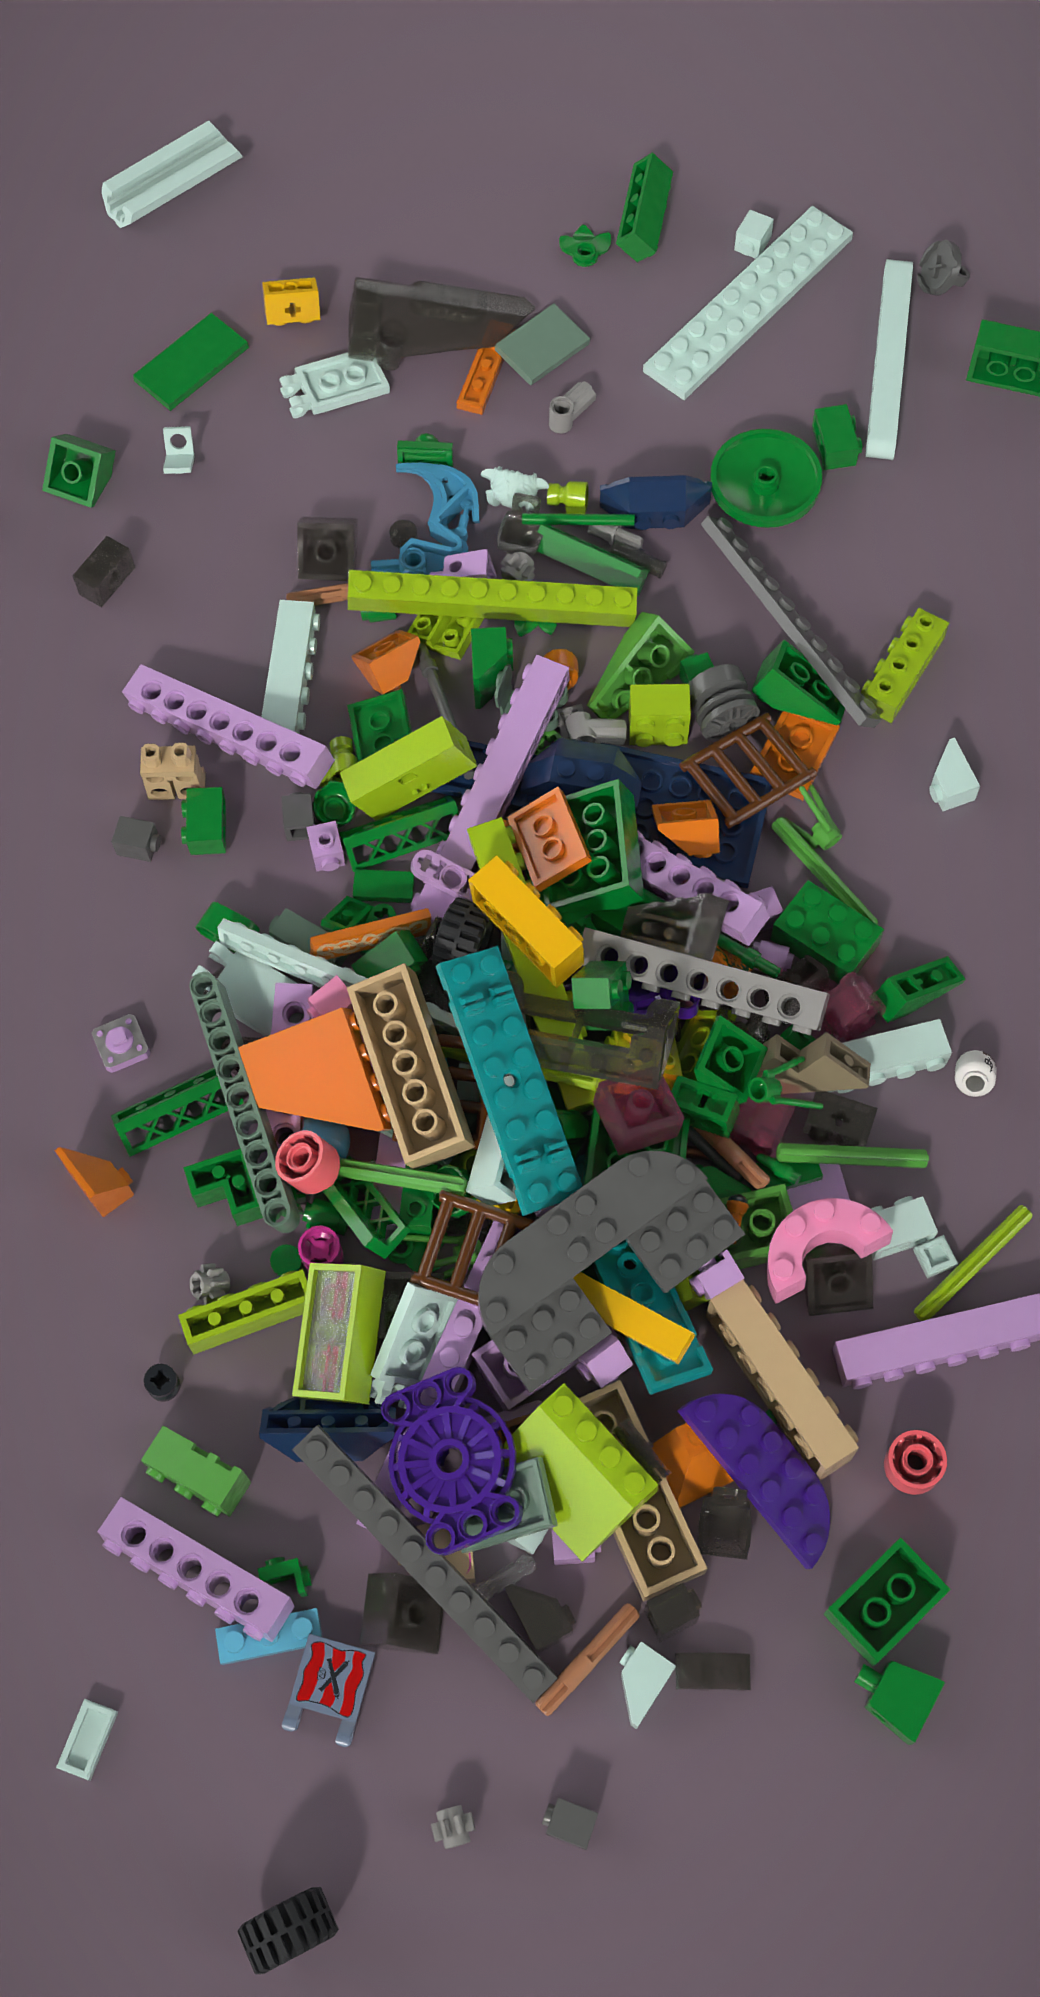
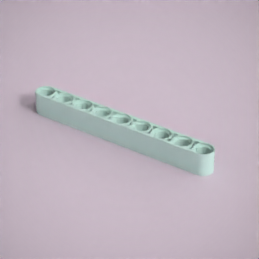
(889, 360)

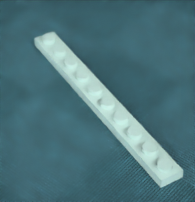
(306, 966)

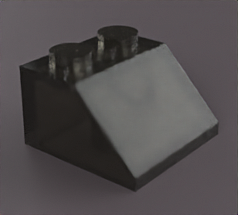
(326, 547)
(837, 1280)
(400, 1615)

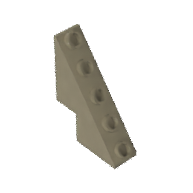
(826, 1066)

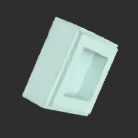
(935, 1256)

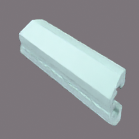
(167, 173)

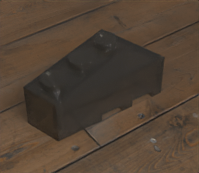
(679, 925)

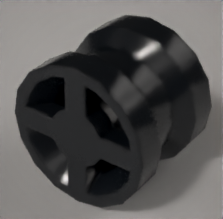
(166, 1387)

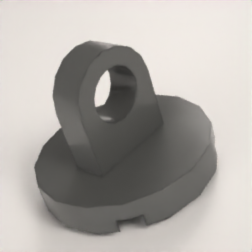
(941, 268)

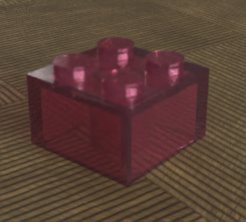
(637, 1114)

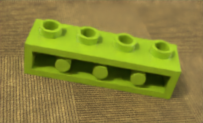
(905, 663)
(244, 1312)

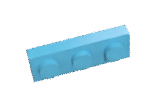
(238, 1646)

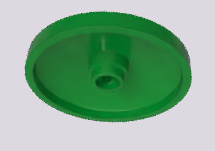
(766, 478)

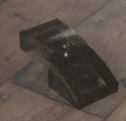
(712, 1671)

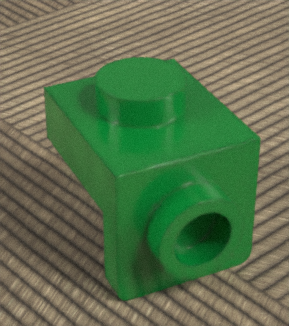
(279, 1570)

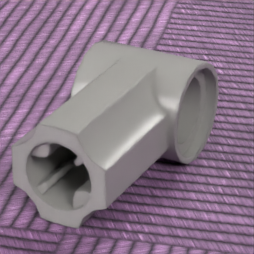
(567, 408)
(595, 730)

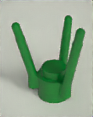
(769, 1088)

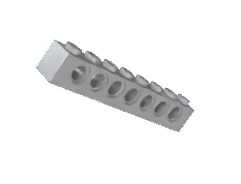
(812, 1002)

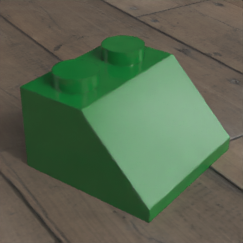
(77, 469)
(489, 655)
(729, 1059)

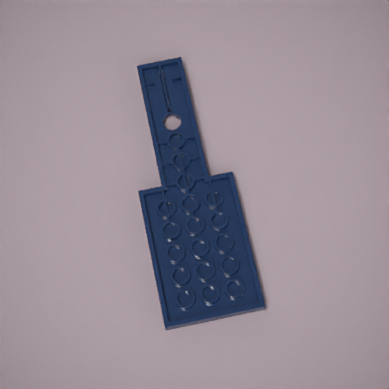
(663, 784)

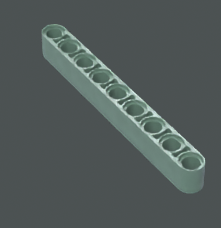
(246, 1115)

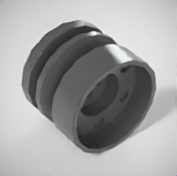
(721, 701)

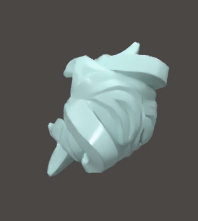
(507, 482)

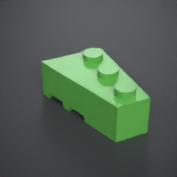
(195, 1472)

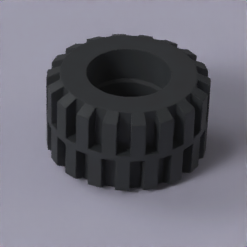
(461, 932)
(287, 1930)

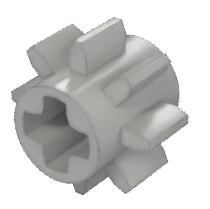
(517, 567)
(209, 1283)
(453, 1827)

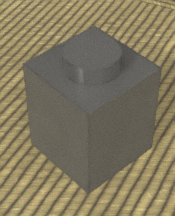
(297, 815)
(136, 839)
(569, 1823)

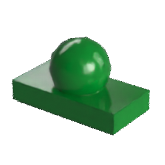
(425, 449)

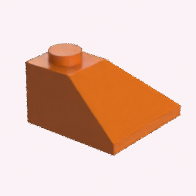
(388, 661)
(690, 826)
(98, 1179)
(692, 1465)

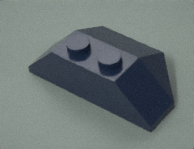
(657, 500)
(578, 766)
(353, 1426)

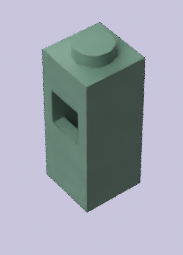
(297, 931)

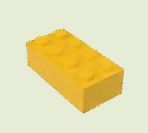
(527, 920)

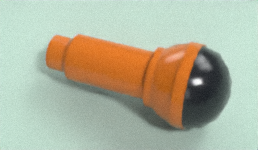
(737, 1206)

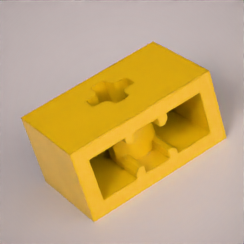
(281, 293)

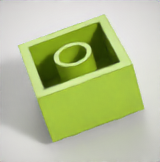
(659, 714)

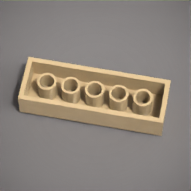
(410, 1067)
(781, 1379)
(656, 1536)

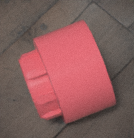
(307, 1162)
(924, 1446)

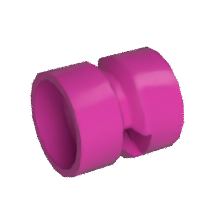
(320, 1246)

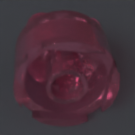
(851, 1008)

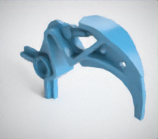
(448, 502)

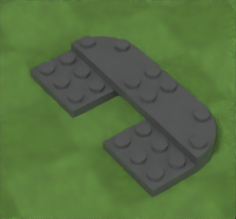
(528, 1284)

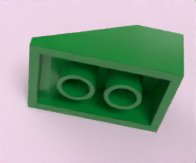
(794, 686)

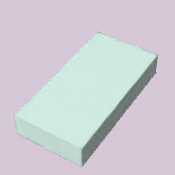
(87, 1739)

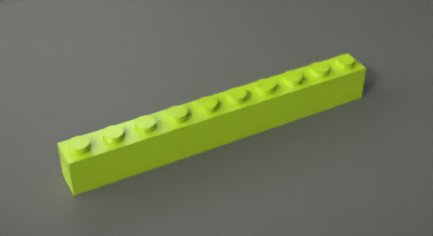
(491, 598)
(495, 839)

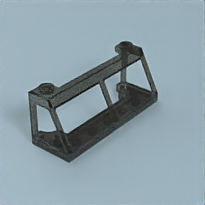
(638, 1065)

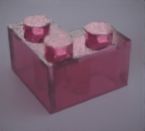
(762, 1126)

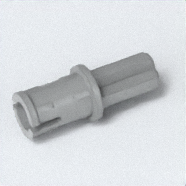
(613, 533)

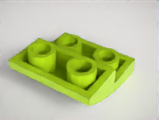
(445, 633)

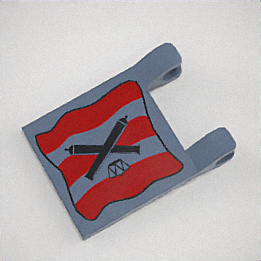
(331, 1683)

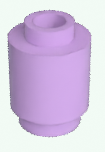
(775, 954)

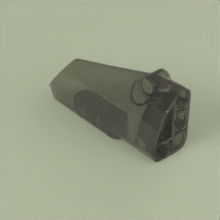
(426, 318)

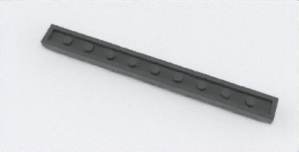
(794, 625)
(429, 1569)

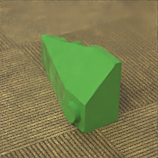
(645, 655)

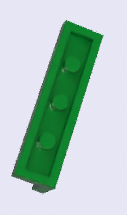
(591, 559)
(392, 825)
(166, 1103)
(359, 1214)

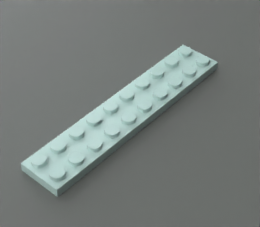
(747, 303)

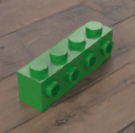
(644, 207)

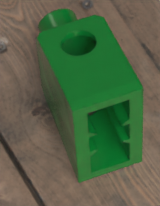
(900, 1697)

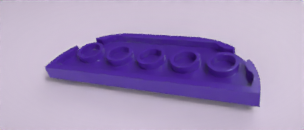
(767, 1467)

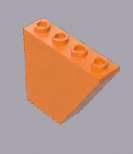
(317, 1072)

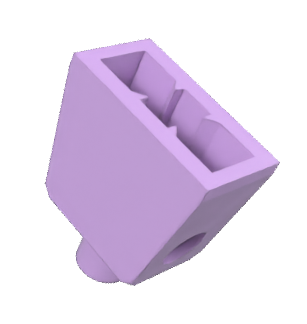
(469, 564)

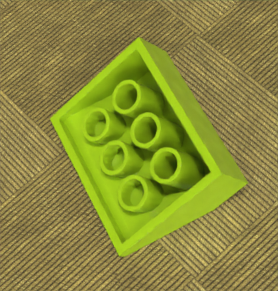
(587, 1469)

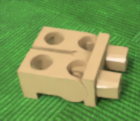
(171, 770)

